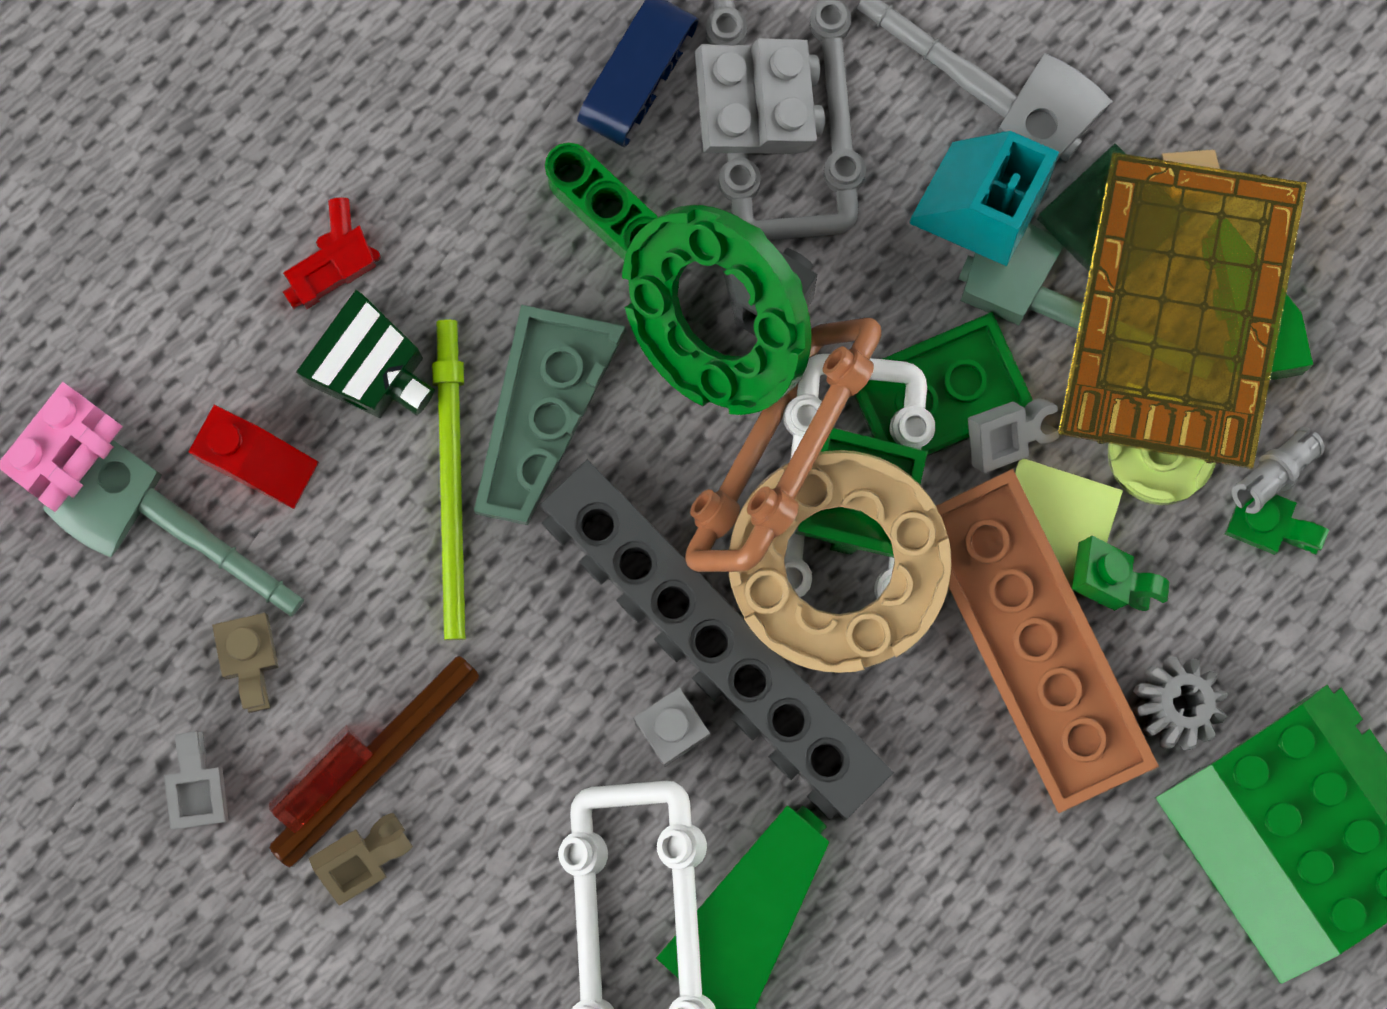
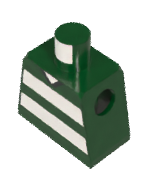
(366, 361)

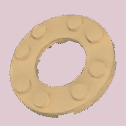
(905, 606)

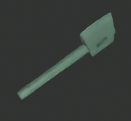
(1018, 286)
(121, 489)

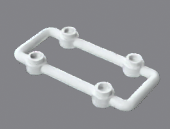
(909, 427)
(678, 847)

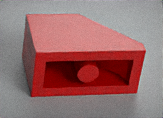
(253, 456)

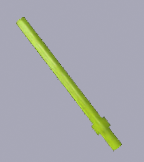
(448, 376)

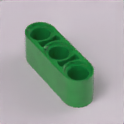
(593, 187)

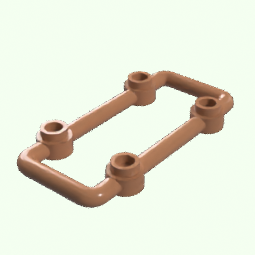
(776, 508)

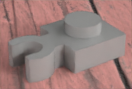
(1004, 433)

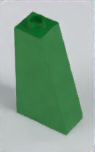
(754, 910)

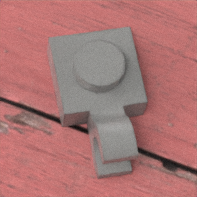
(196, 793)

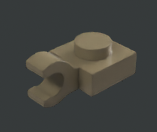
(245, 651)
(355, 863)

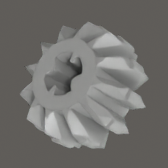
(1184, 724)

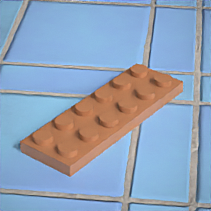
(1040, 645)

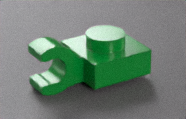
(1273, 525)
(1109, 578)

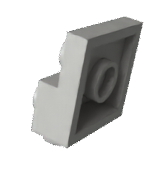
(758, 97)

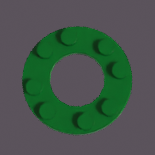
(655, 315)

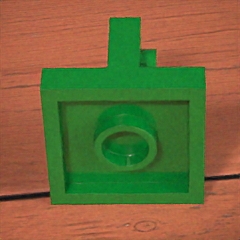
(851, 528)

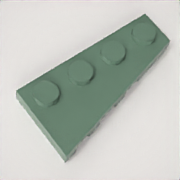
(543, 397)

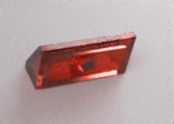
(320, 779)

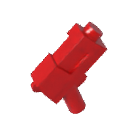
(340, 260)

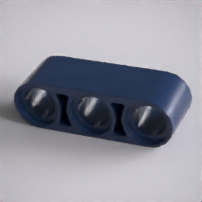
(635, 69)

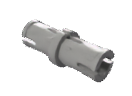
(1278, 470)

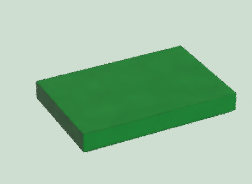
(964, 374)

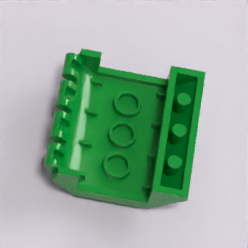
(1294, 832)

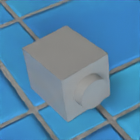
(672, 727)

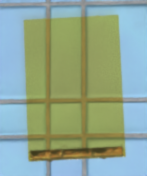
(1182, 310)

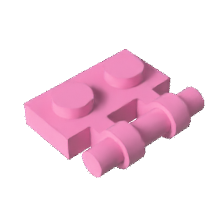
(60, 447)

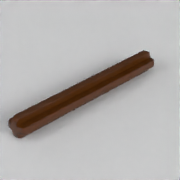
(387, 750)

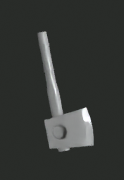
(1051, 107)

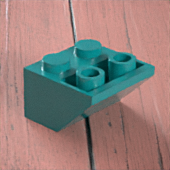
(987, 193)

